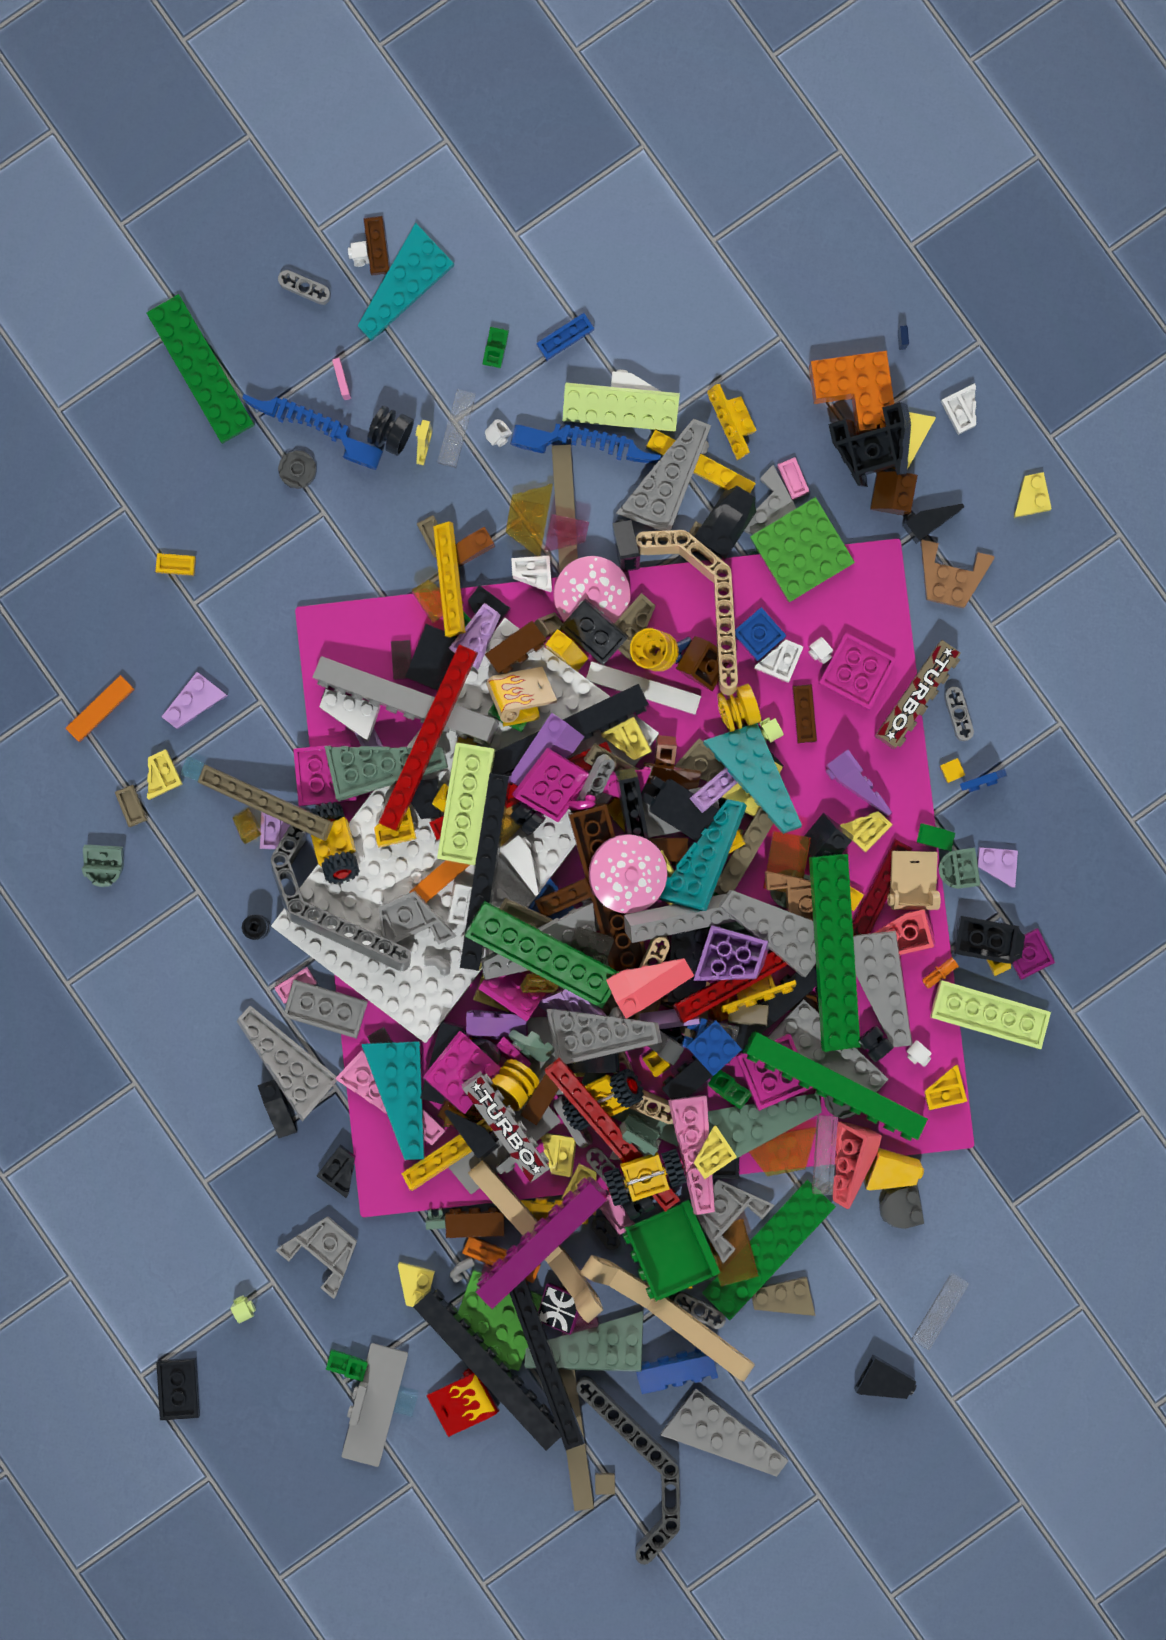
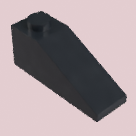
(927, 521)
(277, 1108)
(478, 1138)

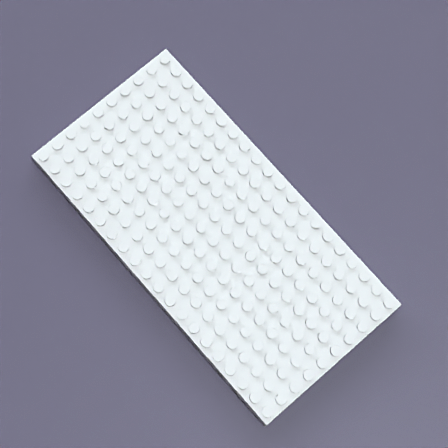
(421, 995)

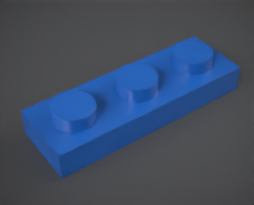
(565, 336)

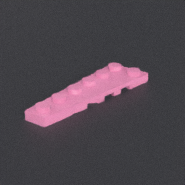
(359, 1079)
(692, 1130)

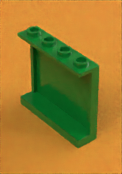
(671, 1251)

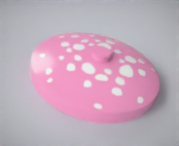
(595, 580)
(627, 873)

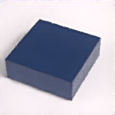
(903, 337)

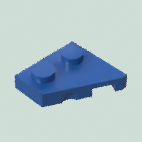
(989, 779)

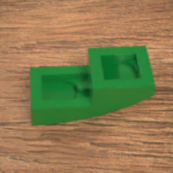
(495, 347)
(935, 837)
(729, 1089)
(347, 1365)

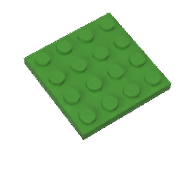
(802, 549)
(497, 1325)

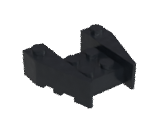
(875, 449)

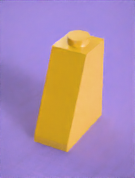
(566, 650)
(892, 1171)

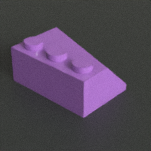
(731, 956)
(493, 1024)

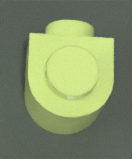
(770, 729)
(242, 1309)

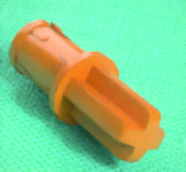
(940, 972)

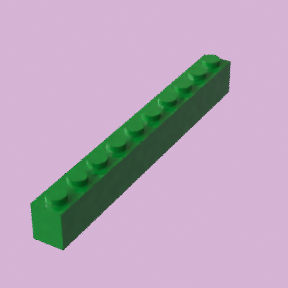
(834, 1085)

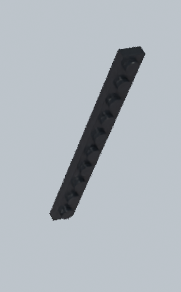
(546, 1366)

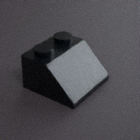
(827, 837)

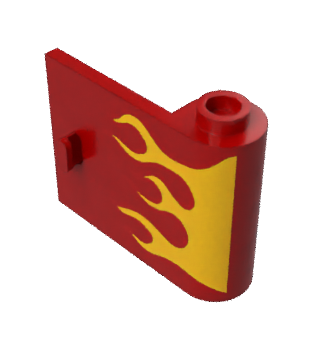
(463, 1403)

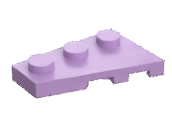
(478, 633)
(193, 700)

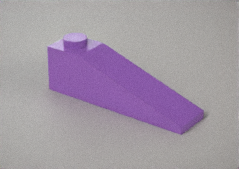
(553, 735)
(848, 774)

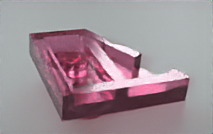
(565, 532)

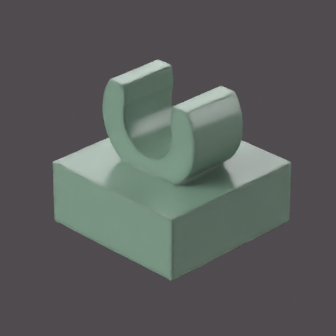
(435, 1222)

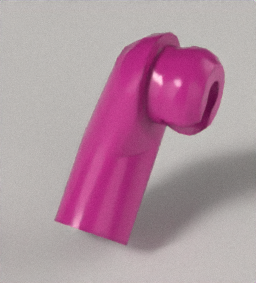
(582, 805)

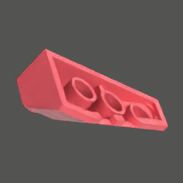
(912, 931)
(643, 986)
(854, 1156)

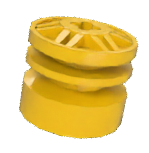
(644, 647)
(739, 707)
(515, 1083)

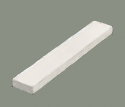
(652, 690)

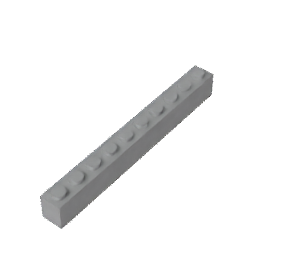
(401, 699)

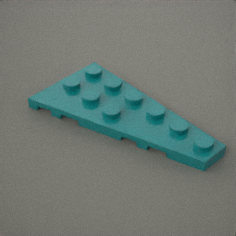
(409, 277)
(754, 769)
(702, 864)
(399, 1082)

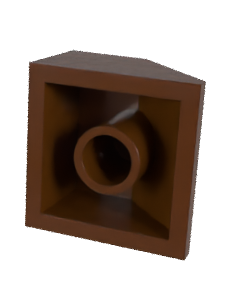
(894, 493)
(701, 663)

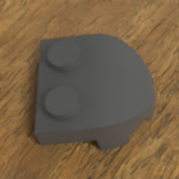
(902, 1208)

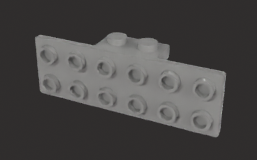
(500, 1159)
(374, 1405)

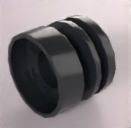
(387, 429)

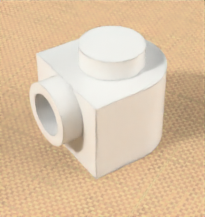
(359, 253)
(498, 433)
(820, 650)
(919, 1054)

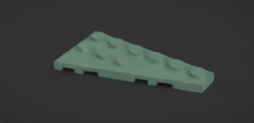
(371, 768)
(750, 1128)
(607, 1347)

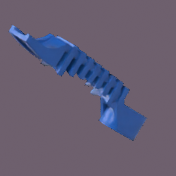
(538, 440)
(354, 450)

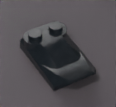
(727, 521)
(988, 940)

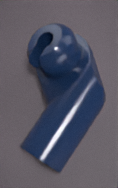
(683, 644)

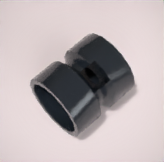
(528, 818)
(256, 927)
(875, 1043)
(634, 1211)

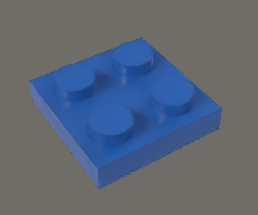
(759, 634)
(714, 1048)

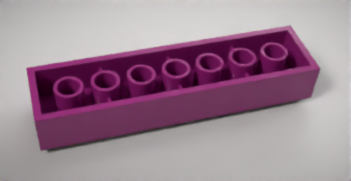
(541, 1242)

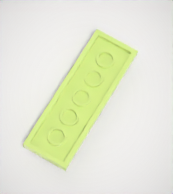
(620, 407)
(465, 803)
(990, 1014)

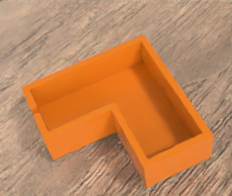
(858, 378)

